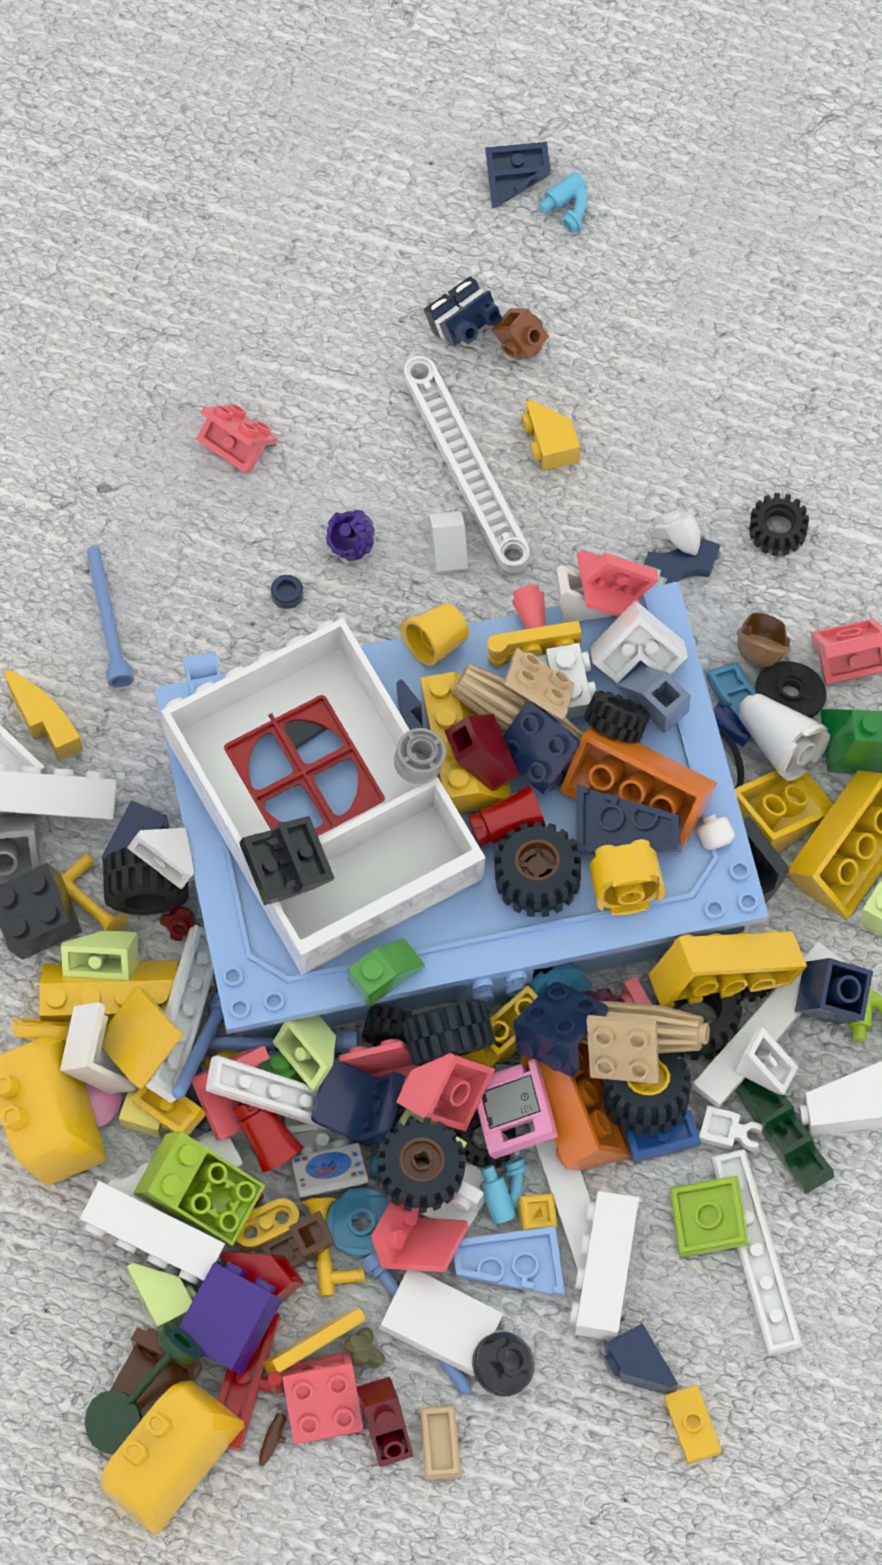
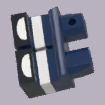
(462, 312)

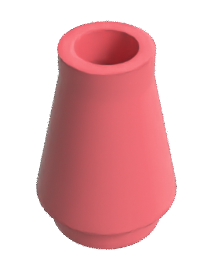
(530, 606)

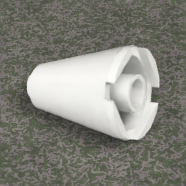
(783, 734)

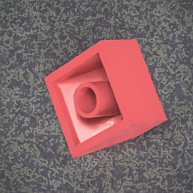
(446, 1090)

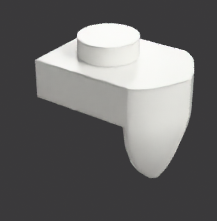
(681, 530)

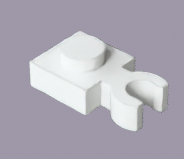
(723, 1128)

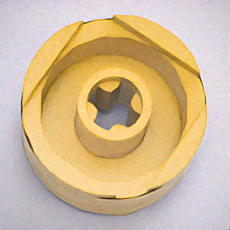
(626, 877)

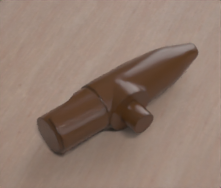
(272, 1438)

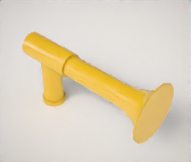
(107, 920)
(325, 1272)

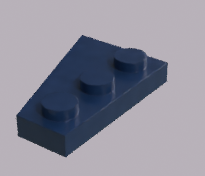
(618, 822)

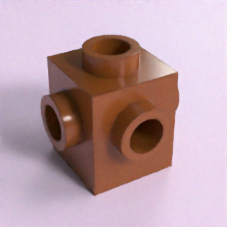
(520, 333)

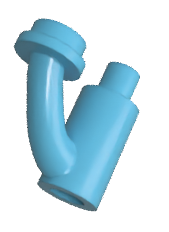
(563, 192)
(498, 1199)

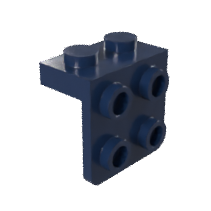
(540, 747)
(555, 1027)
(358, 1103)

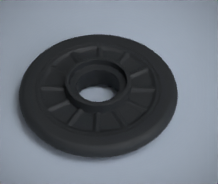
(789, 673)

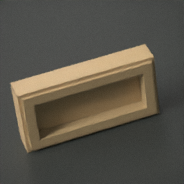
(440, 1443)

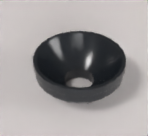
(490, 1365)

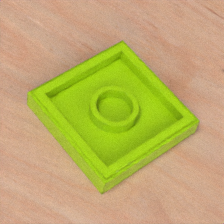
(709, 1216)

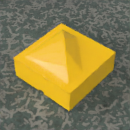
(537, 1211)

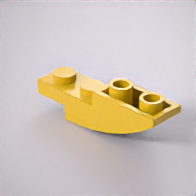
(504, 1030)

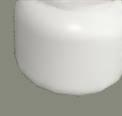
(715, 832)

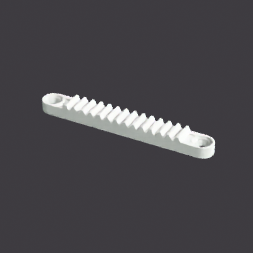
(466, 464)

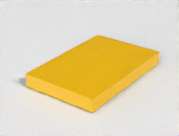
(140, 1037)

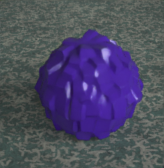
(350, 534)

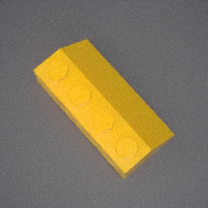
(441, 712)
(845, 848)
(61, 993)

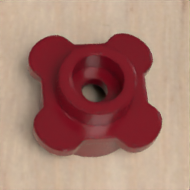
(177, 916)

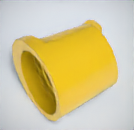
(434, 633)

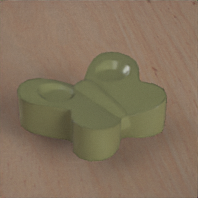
(362, 1349)

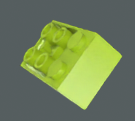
(199, 1188)

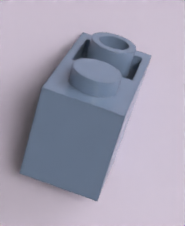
(658, 695)

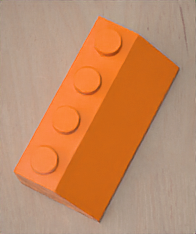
(639, 777)
(583, 1128)

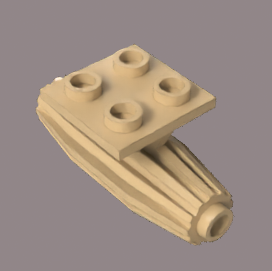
(524, 682)
(632, 1035)

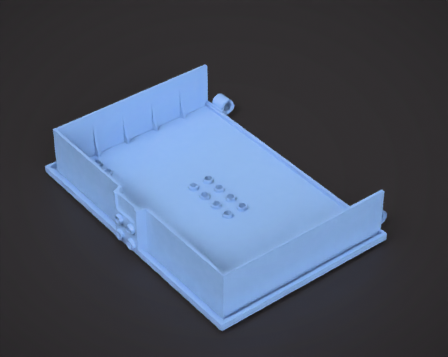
(471, 939)

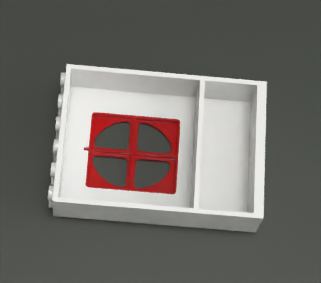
(396, 843)

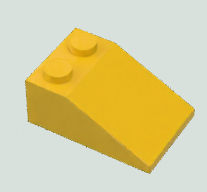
(783, 807)

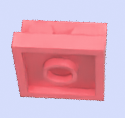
(849, 650)

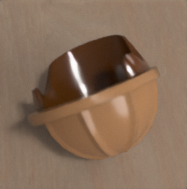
(763, 640)

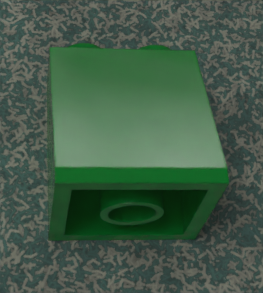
(853, 740)

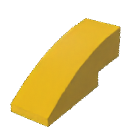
(43, 716)

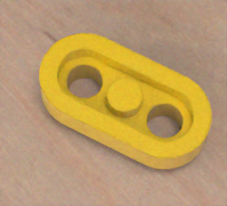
(264, 1222)

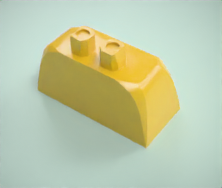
(47, 1113)
(169, 1454)

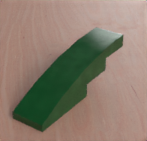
(786, 1135)

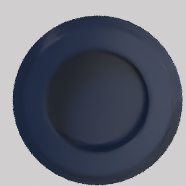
(287, 591)

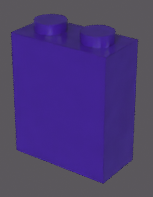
(230, 1315)

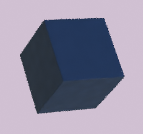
(834, 991)

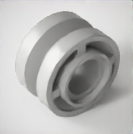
(424, 742)

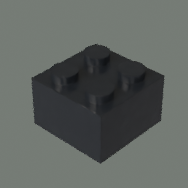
(36, 911)

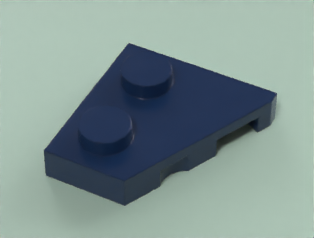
(515, 169)

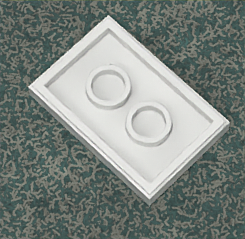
(439, 1319)

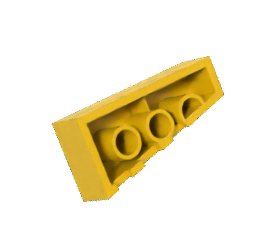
(726, 965)

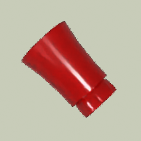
(507, 814)
(267, 1136)

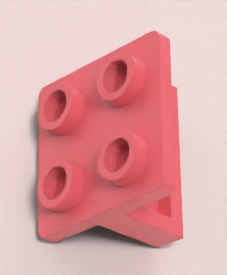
(235, 435)
(613, 582)

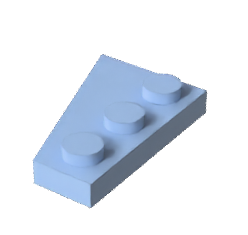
(513, 1260)

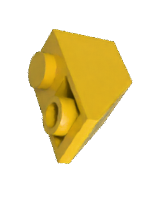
(552, 435)

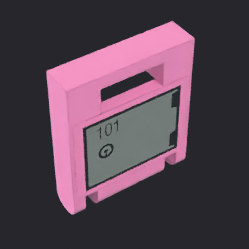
(511, 1101)

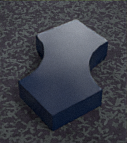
(679, 565)

